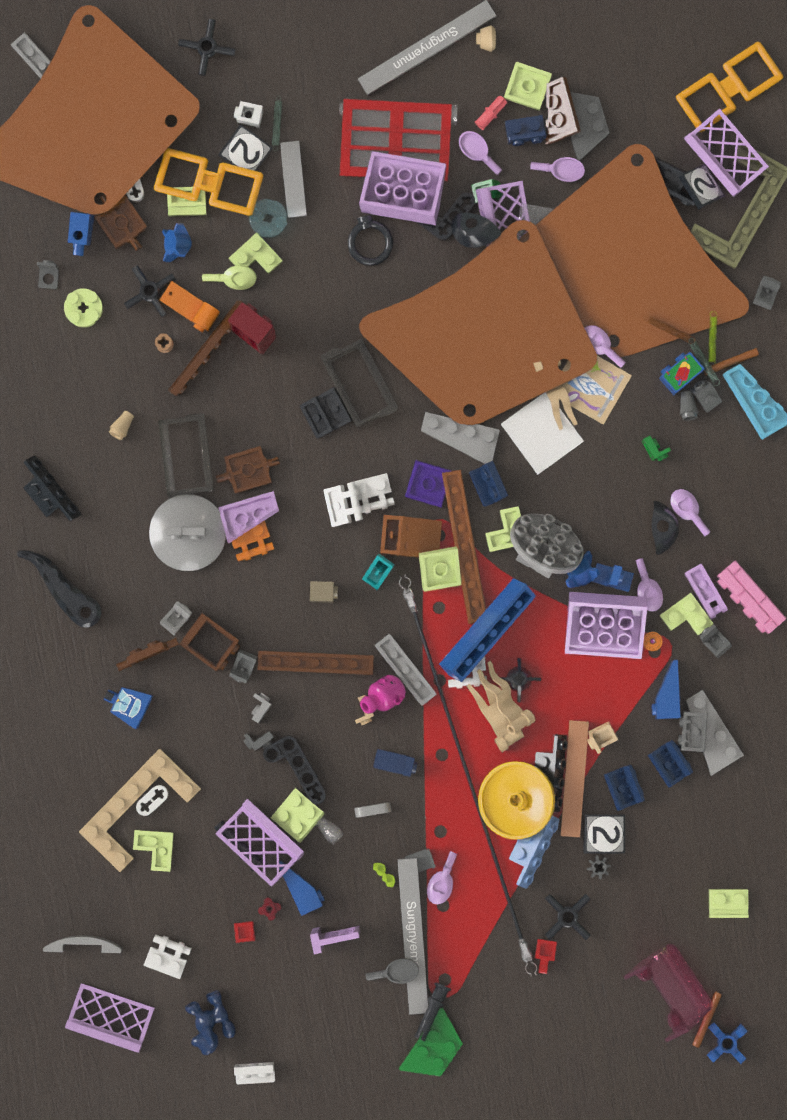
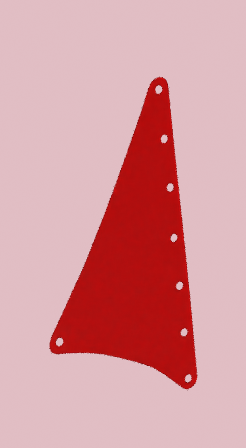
(569, 689)

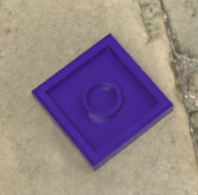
(426, 484)

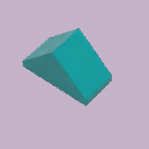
(378, 571)

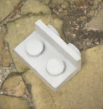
(254, 1073)

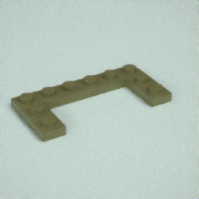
(732, 251)

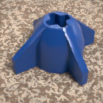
(176, 242)
(583, 573)

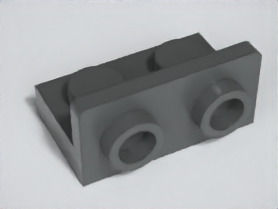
(694, 731)

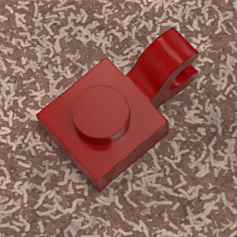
(545, 951)

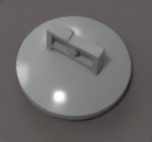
(187, 532)
(545, 544)

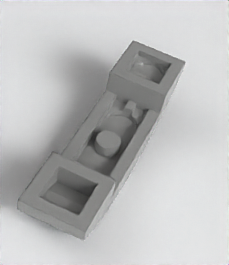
(293, 179)
(107, 945)

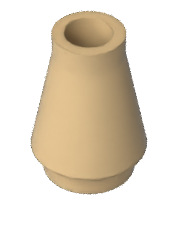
(121, 426)

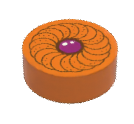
(652, 641)

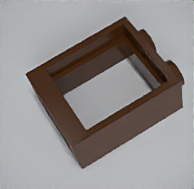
(193, 632)

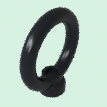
(365, 223)

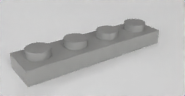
(405, 669)

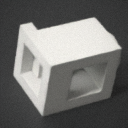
(255, 110)

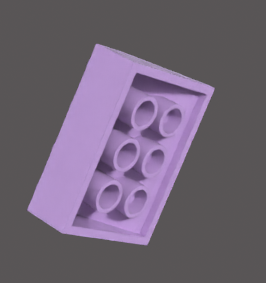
(403, 188)
(605, 625)

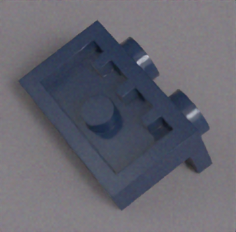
(525, 130)
(488, 484)

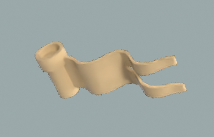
(554, 395)
(505, 704)
(496, 719)

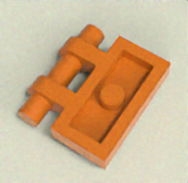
(255, 534)

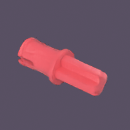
(491, 112)

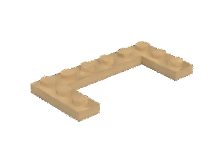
(157, 766)

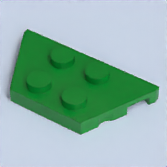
(438, 1050)

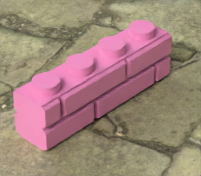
(751, 597)

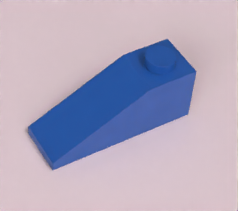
(668, 699)
(303, 892)

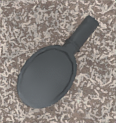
(398, 971)

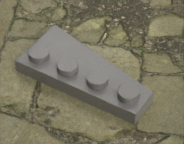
(473, 440)
(720, 745)

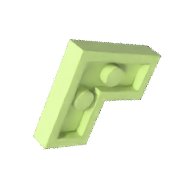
(256, 250)
(501, 539)
(689, 610)
(159, 843)

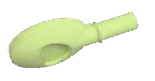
(235, 277)

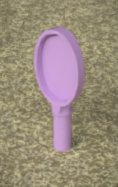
(476, 149)
(564, 169)
(602, 344)
(687, 508)
(649, 588)
(441, 883)

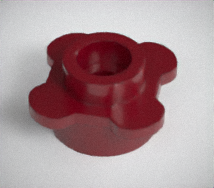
(264, 909)

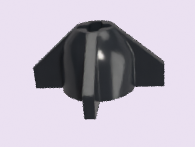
(519, 679)

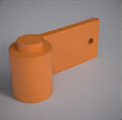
(189, 306)

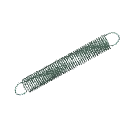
(277, 121)
(702, 362)

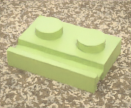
(183, 207)
(728, 903)

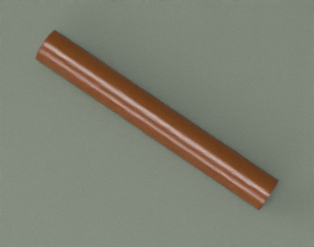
(732, 361)
(706, 1020)

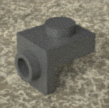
(766, 292)
(706, 395)
(715, 641)
(243, 666)
(263, 741)

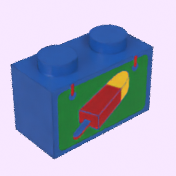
(681, 373)

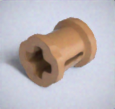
(168, 347)

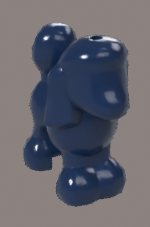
(205, 1020)

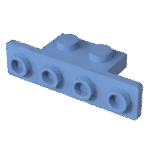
(530, 850)

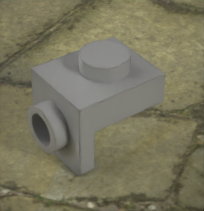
(176, 617)

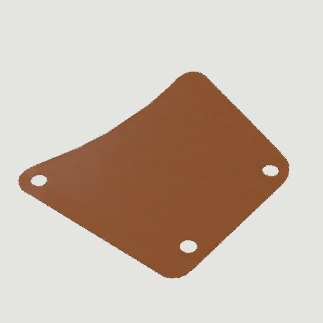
(93, 118)
(634, 257)
(485, 329)

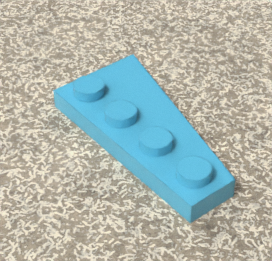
(759, 407)

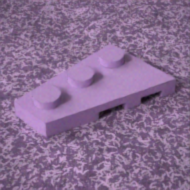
(246, 514)

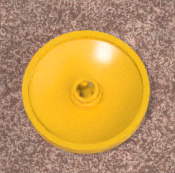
(516, 800)

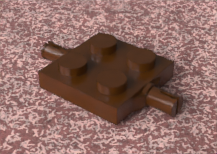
(121, 223)
(247, 469)
(139, 655)

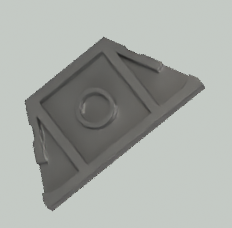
(591, 122)

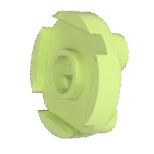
(75, 300)

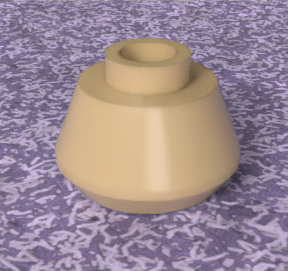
(487, 38)

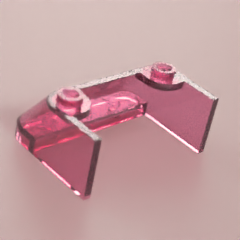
(677, 987)

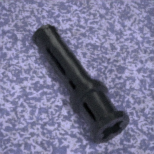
(242, 847)
(435, 1003)

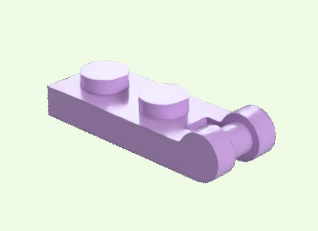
(705, 590)

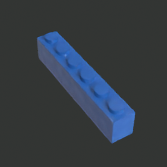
(487, 630)

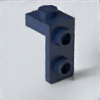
(395, 763)

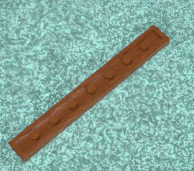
(464, 542)

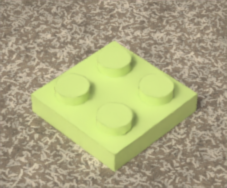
(527, 86)
(440, 569)
(297, 815)

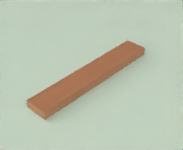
(574, 778)

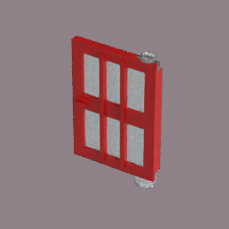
(394, 129)

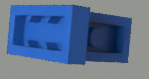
(613, 577)

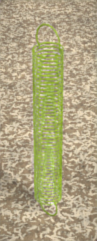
(712, 336)

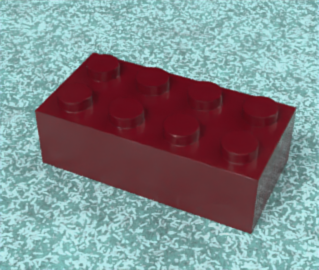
(252, 328)

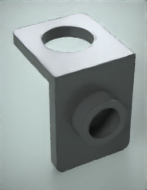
(48, 267)
(424, 859)

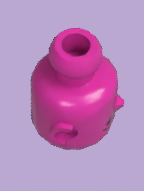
(383, 694)

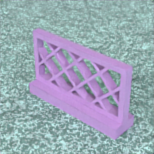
(716, 166)
(486, 202)
(272, 831)
(319, 940)
(104, 1034)

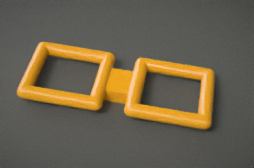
(730, 85)
(208, 181)

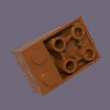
(409, 536)

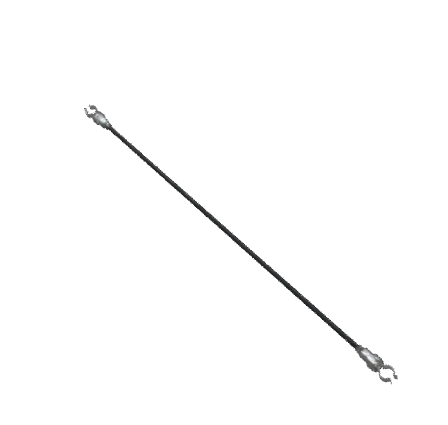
(409, 597)

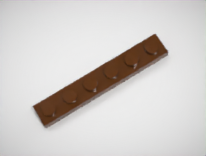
(202, 355)
(315, 662)

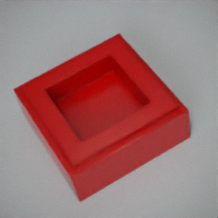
(244, 931)

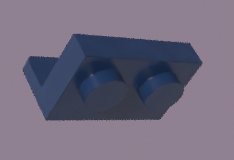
(670, 763)
(624, 787)

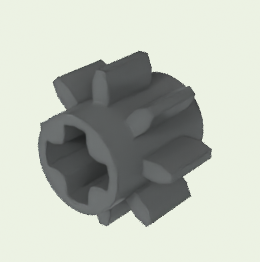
(604, 866)

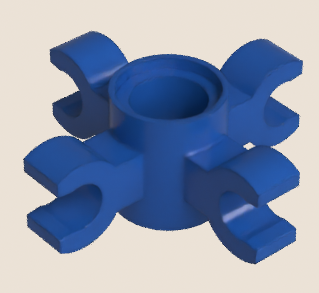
(734, 1036)

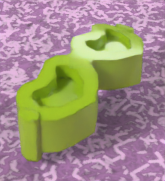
(387, 878)

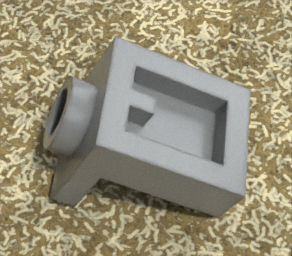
(260, 711)

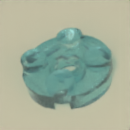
(278, 222)

